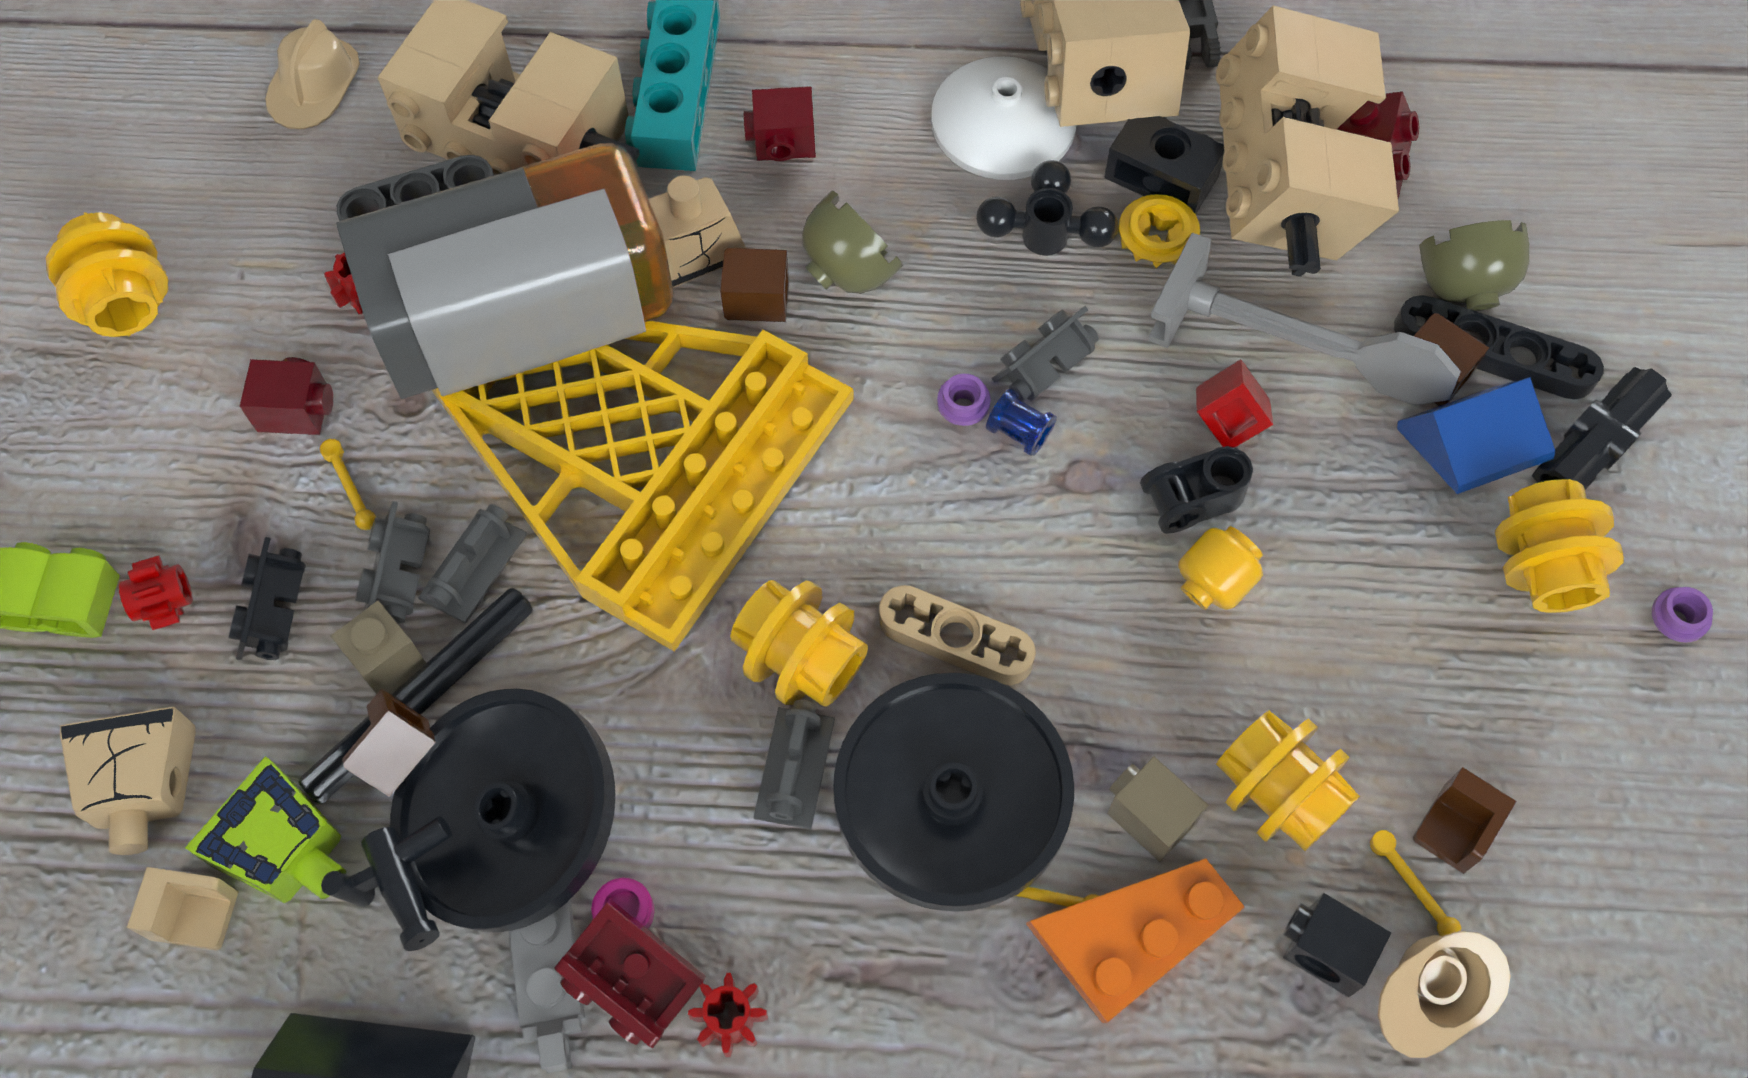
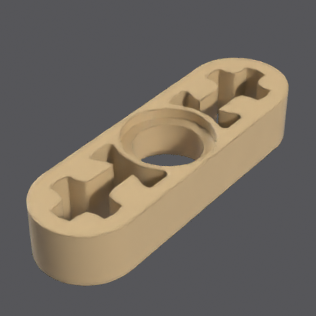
(947, 612)

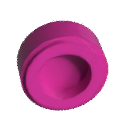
(630, 896)

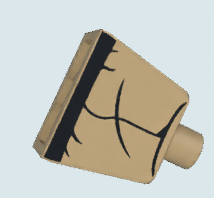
(694, 227)
(128, 772)

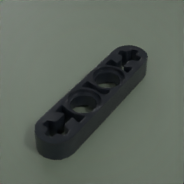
(1503, 335)

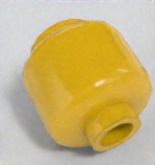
(1220, 568)

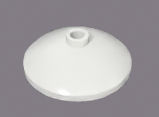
(997, 119)

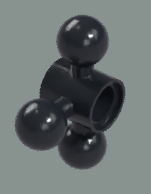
(1048, 203)

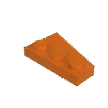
(1136, 934)

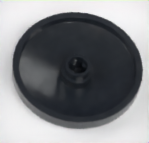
(953, 791)
(524, 805)

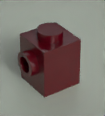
(781, 123)
(286, 396)

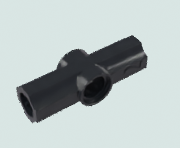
(1606, 428)

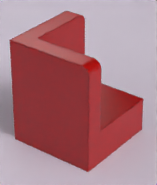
(1234, 405)

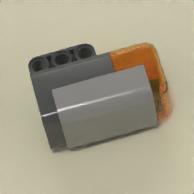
(505, 269)

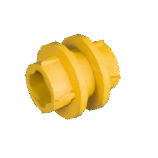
(106, 274)
(1559, 546)
(798, 642)
(1287, 779)

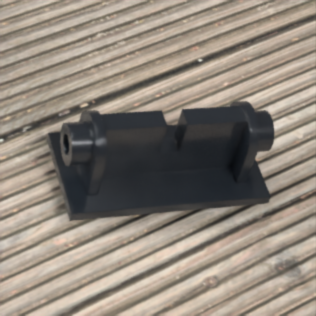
(261, 623)

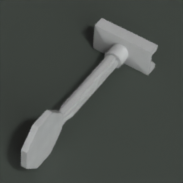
(1392, 362)

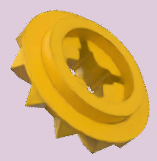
(1164, 214)

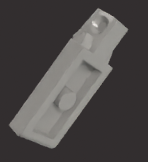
(543, 1006)

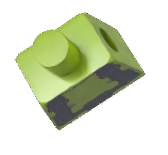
(269, 836)

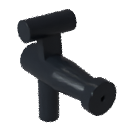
(394, 875)

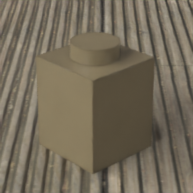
(379, 649)
(1155, 807)

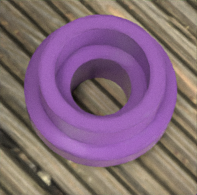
(963, 387)
(1692, 605)

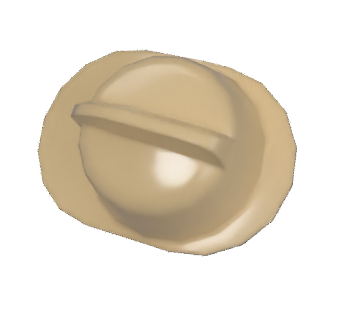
(310, 76)
(1442, 992)

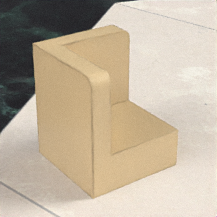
(183, 909)

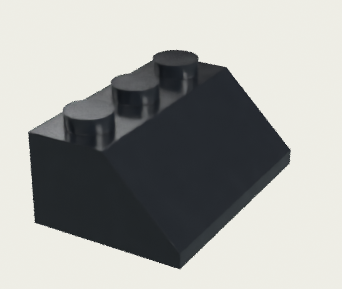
(358, 1049)

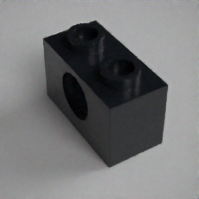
(1164, 160)

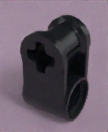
(1189, 494)

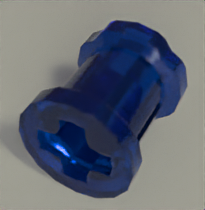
(1020, 422)

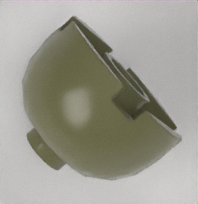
(845, 248)
(1477, 263)

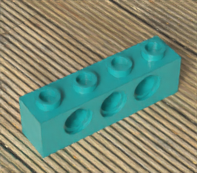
(673, 83)

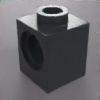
(1334, 944)

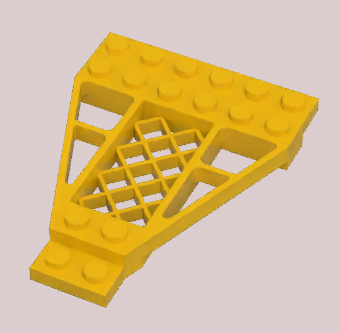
(706, 495)

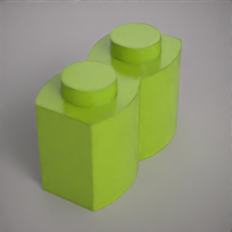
(55, 590)

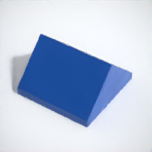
(1482, 435)

